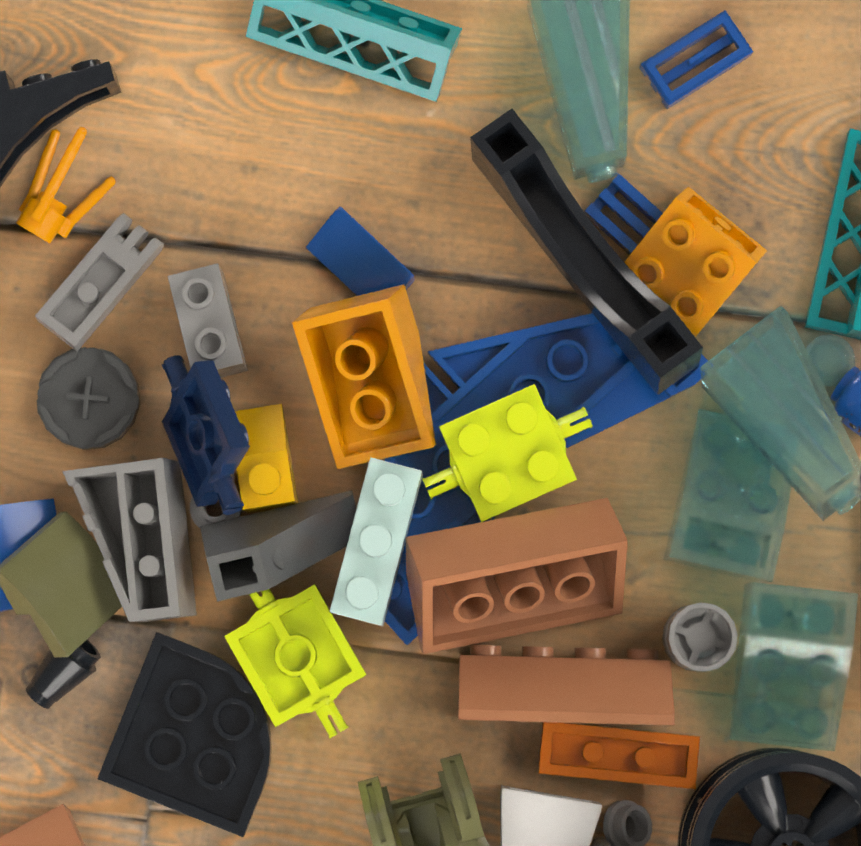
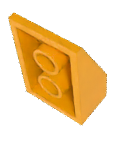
(367, 375)

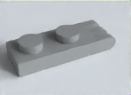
(98, 283)

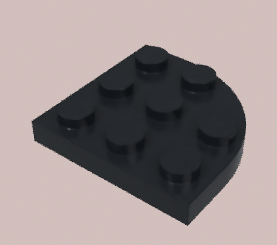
(192, 737)

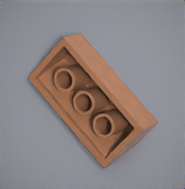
(516, 575)
(565, 688)

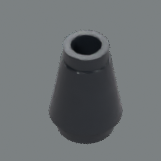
(62, 674)

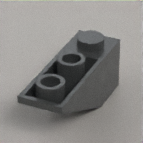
(275, 544)

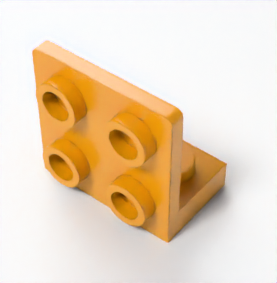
(694, 258)

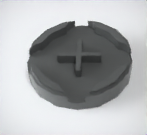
(88, 398)

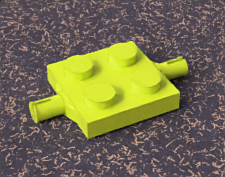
(507, 453)
(296, 657)

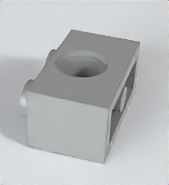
(208, 319)

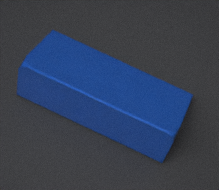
(357, 256)

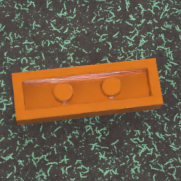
(619, 754)

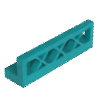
(367, 21)
(826, 265)

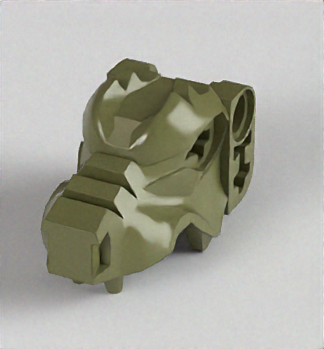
(428, 819)

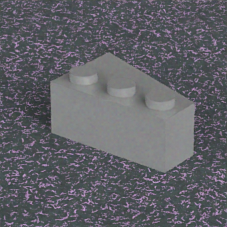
(142, 534)

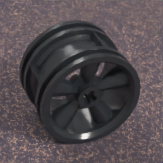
(760, 787)

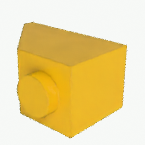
(267, 468)

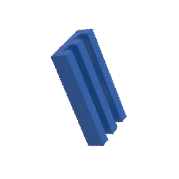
(660, 83)
(607, 198)

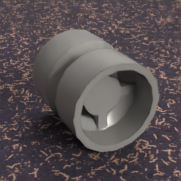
(700, 637)

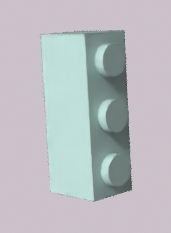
(376, 542)

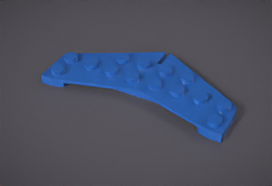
(572, 368)

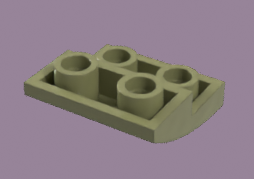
(60, 584)

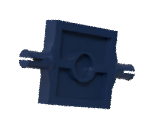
(205, 433)

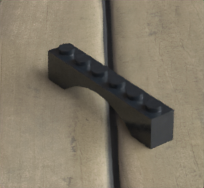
(627, 309)

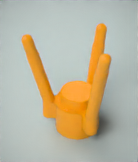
(40, 210)

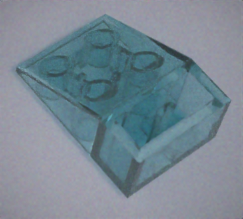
(728, 504)
(792, 665)

